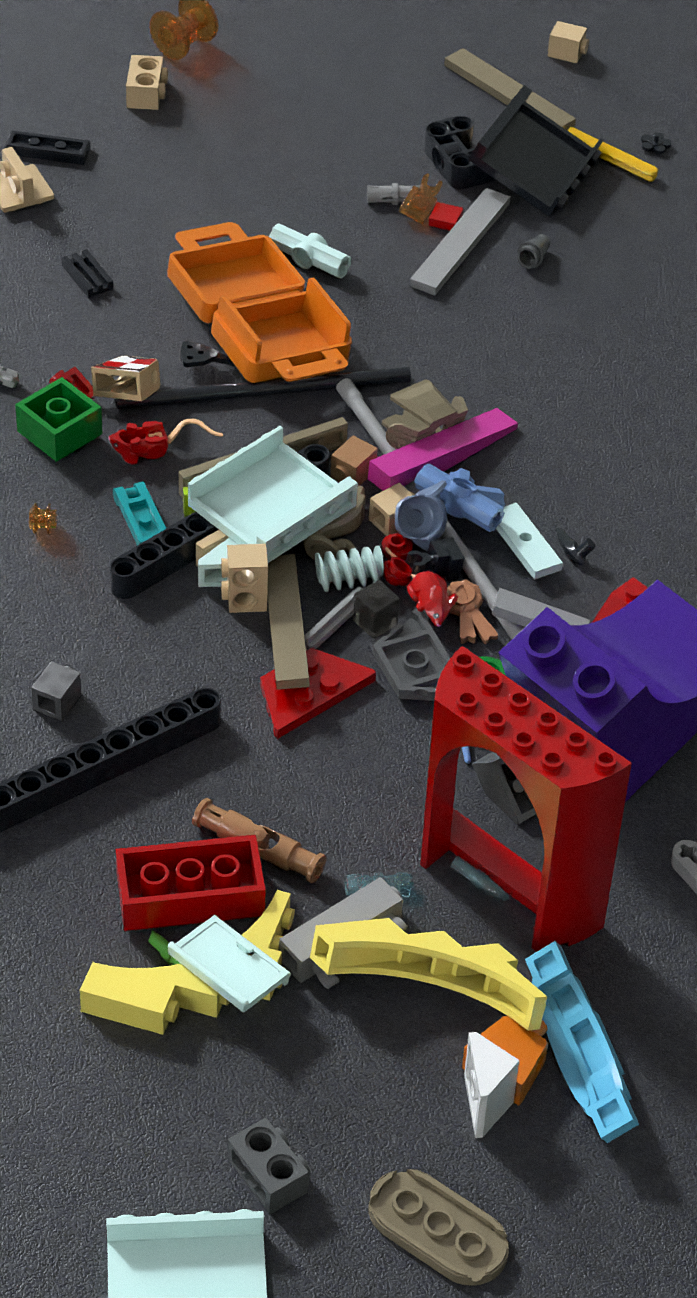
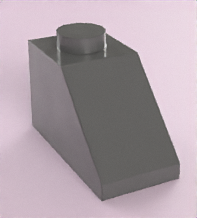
(503, 788)

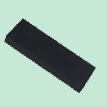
(49, 147)

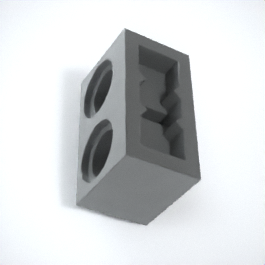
(262, 1168)

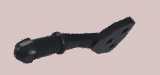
(198, 354)

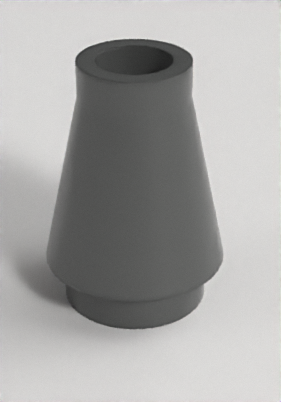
(533, 251)

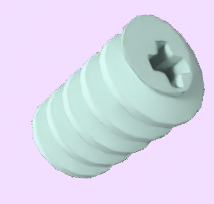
(349, 568)

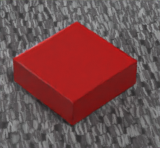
(445, 216)

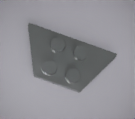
(412, 658)

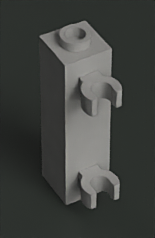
(369, 903)

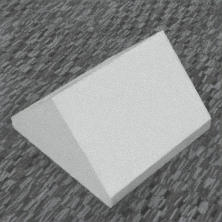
(489, 1082)

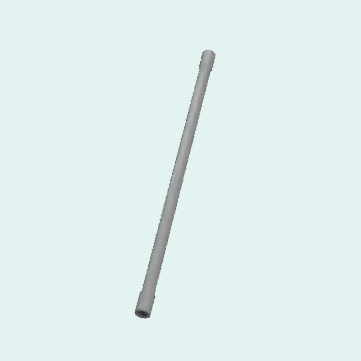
(355, 401)

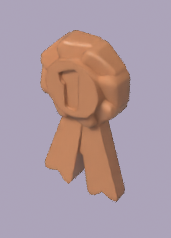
(467, 609)

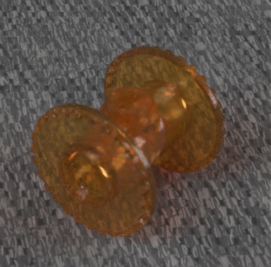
(175, 34)

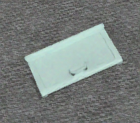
(223, 962)

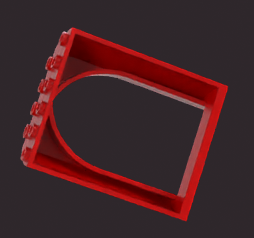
(569, 778)

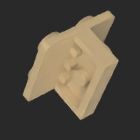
(20, 184)

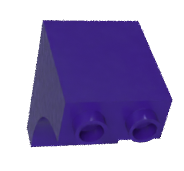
(618, 677)

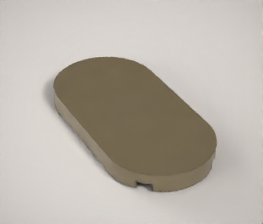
(439, 1227)

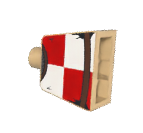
(137, 378)

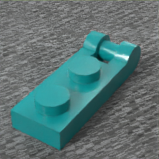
(139, 511)

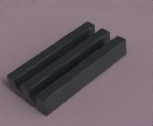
(92, 272)

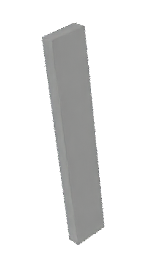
(459, 241)

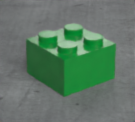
(59, 419)

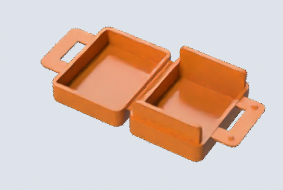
(259, 305)

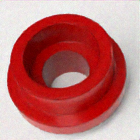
(397, 545)
(397, 571)

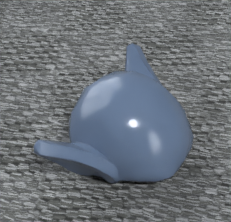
(422, 516)

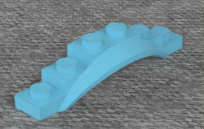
(582, 1044)

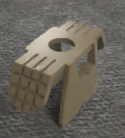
(423, 414)

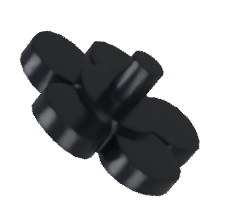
(655, 142)

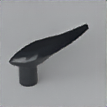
(570, 546)

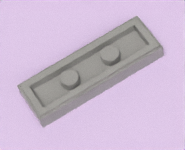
(523, 609)

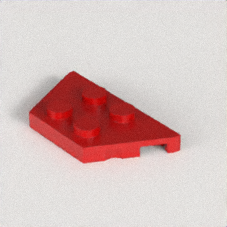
(330, 682)

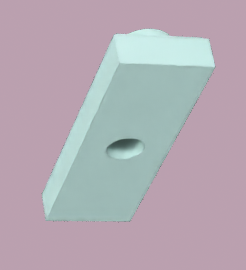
(528, 543)

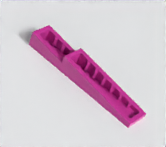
(440, 449)

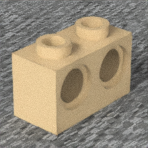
(146, 82)
(246, 578)

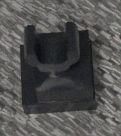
(441, 558)

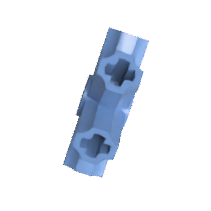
(463, 498)

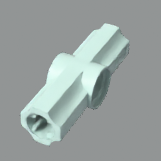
(310, 251)

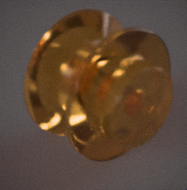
(42, 518)

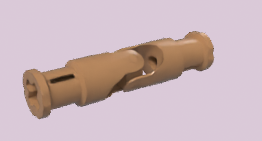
(285, 855)

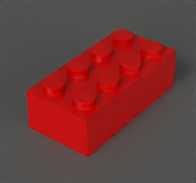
(190, 882)

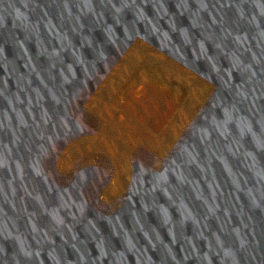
(420, 200)

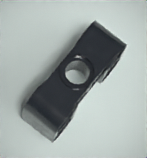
(449, 148)

